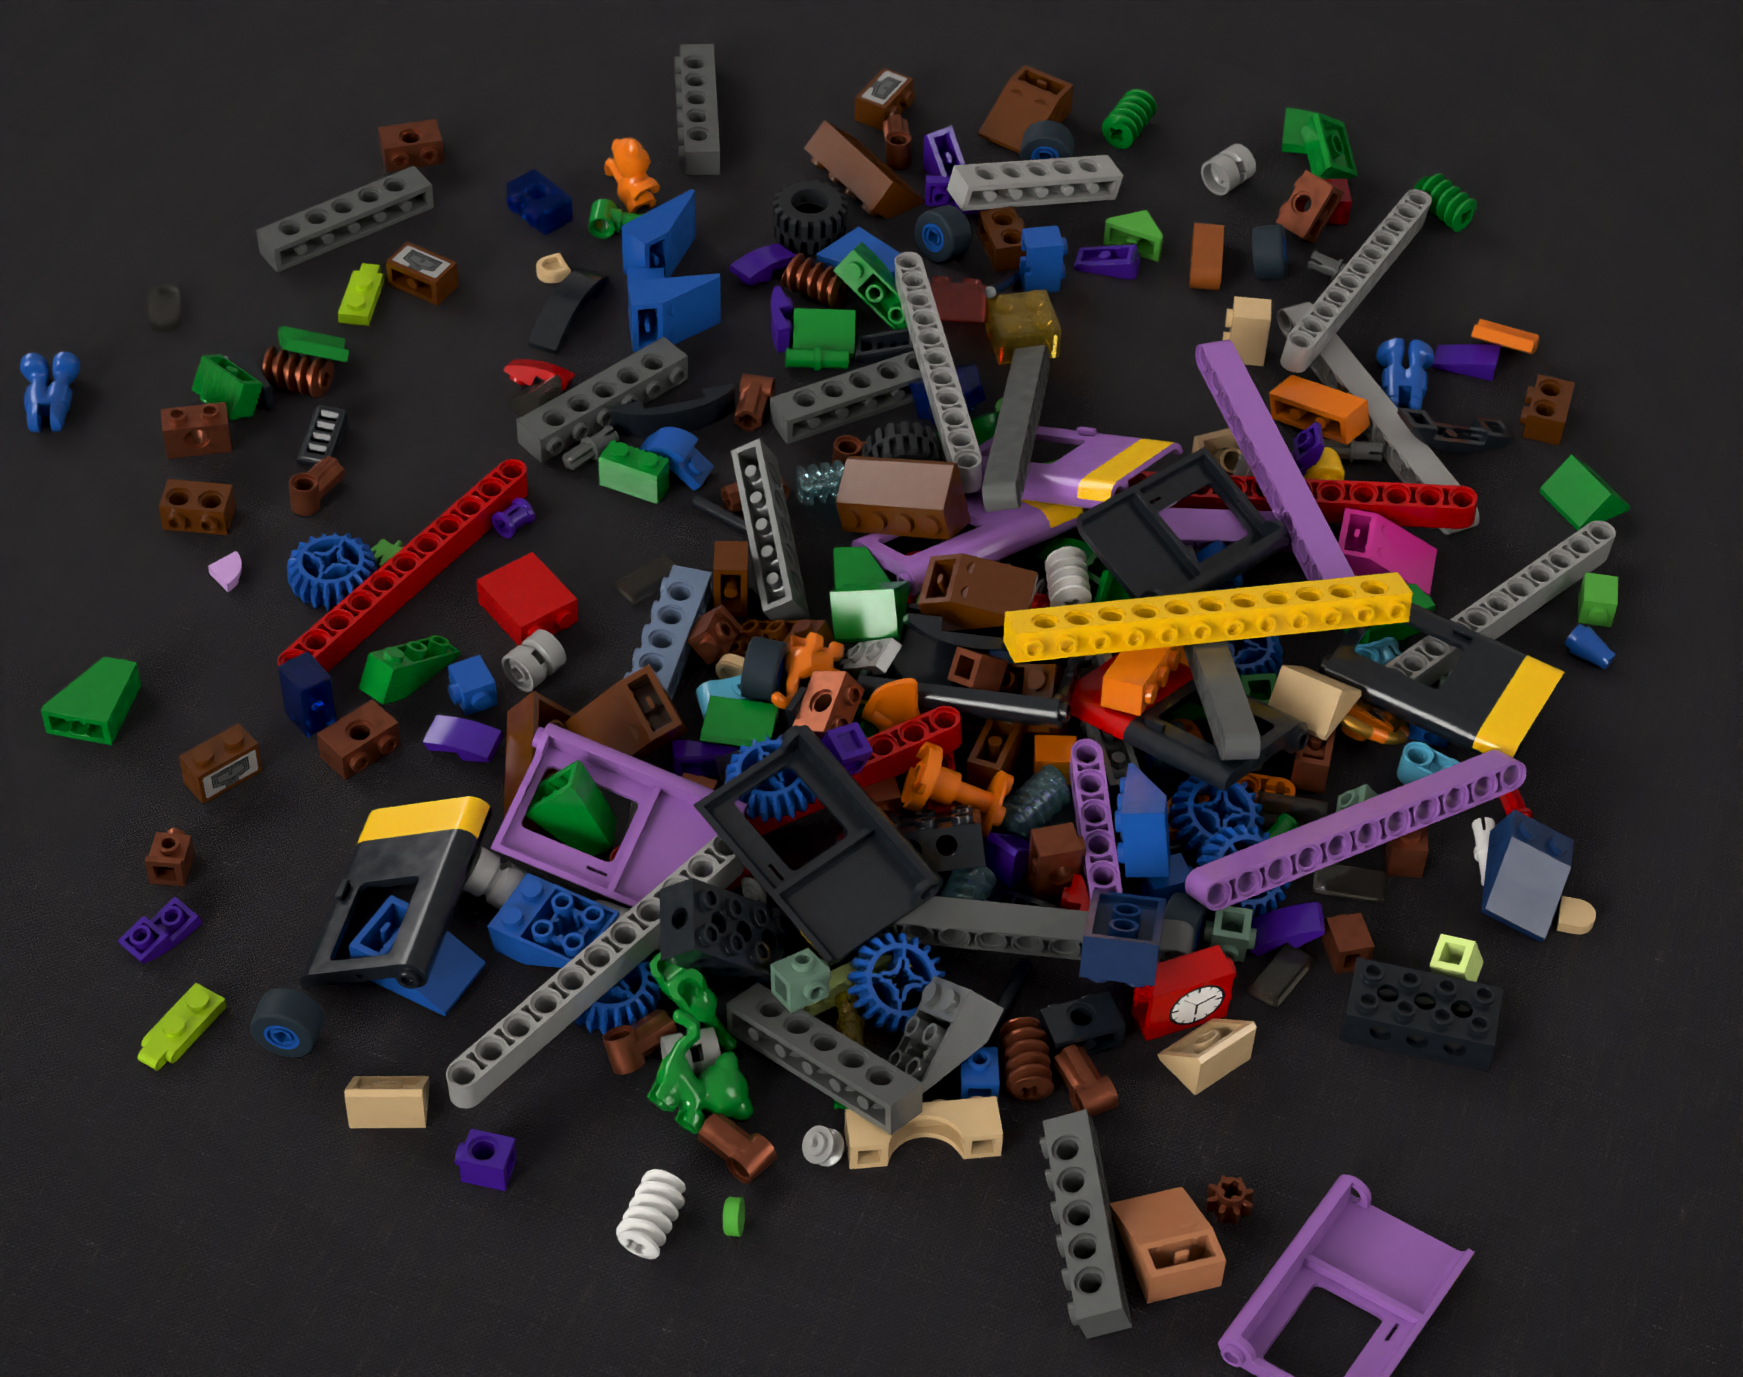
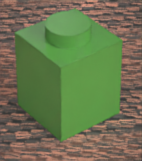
(1598, 599)

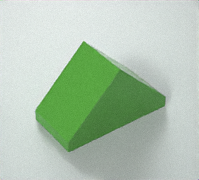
(1135, 229)

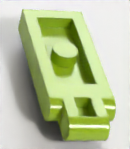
(361, 295)
(181, 1026)

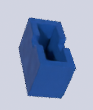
(1043, 262)

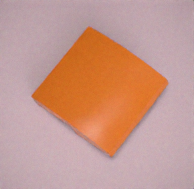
(1505, 336)

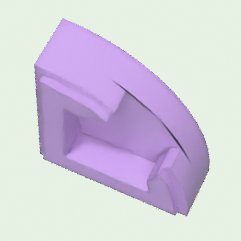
(227, 571)

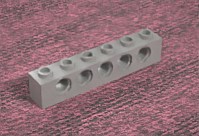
(1034, 182)

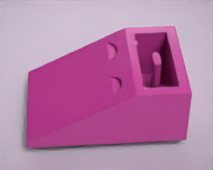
(1381, 547)

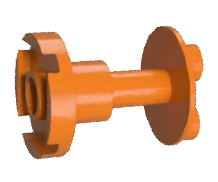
(944, 786)

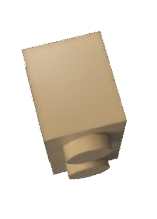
(1249, 328)

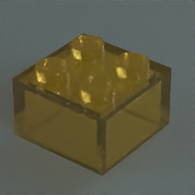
(1020, 322)

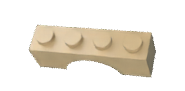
(966, 1124)

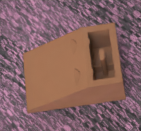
(1169, 1244)

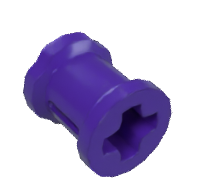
(513, 518)

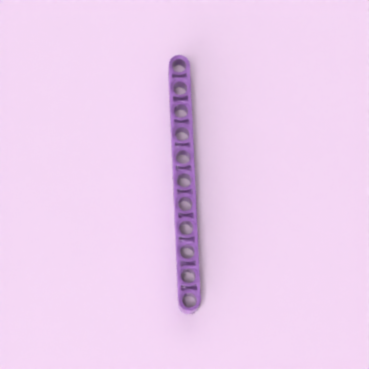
(1271, 461)
(1354, 830)

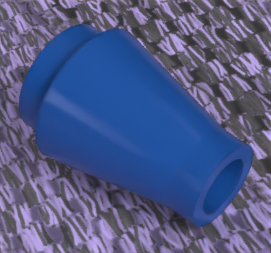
(1589, 646)

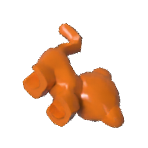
(629, 171)
(802, 659)

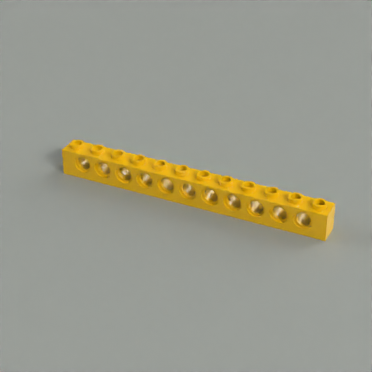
(1206, 617)

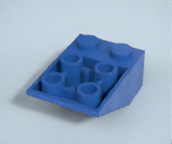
(660, 235)
(672, 308)
(1142, 826)
(547, 923)
(451, 974)

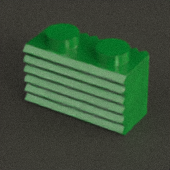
(224, 381)
(634, 471)

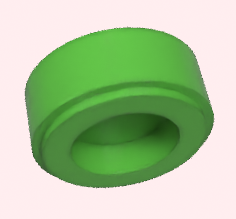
(734, 1216)

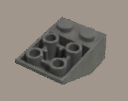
(944, 1031)

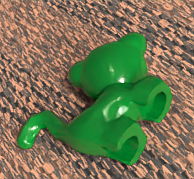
(691, 994)
(717, 1090)

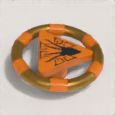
(1374, 724)

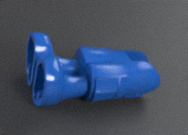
(1404, 385)
(47, 400)

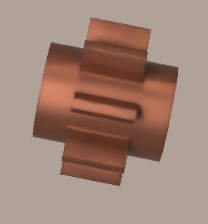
(1229, 1200)

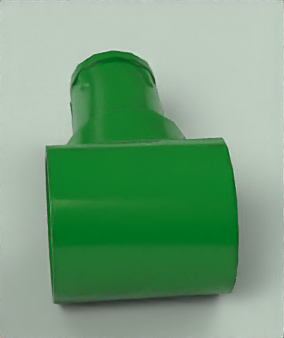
(607, 218)

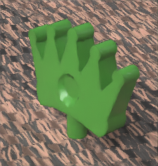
(384, 550)

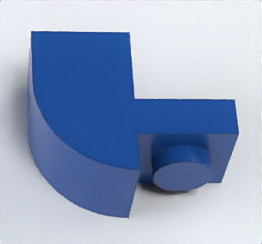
(682, 455)

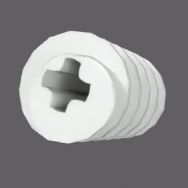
(1067, 577)
(651, 1213)

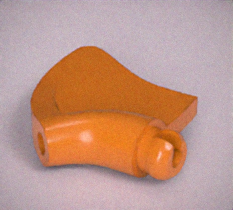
(892, 704)

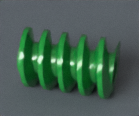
(1129, 118)
(1448, 201)

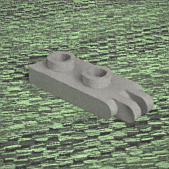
(871, 656)

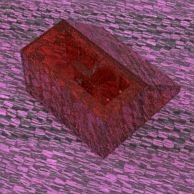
(959, 301)

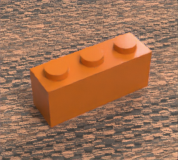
(1305, 402)
(1136, 678)

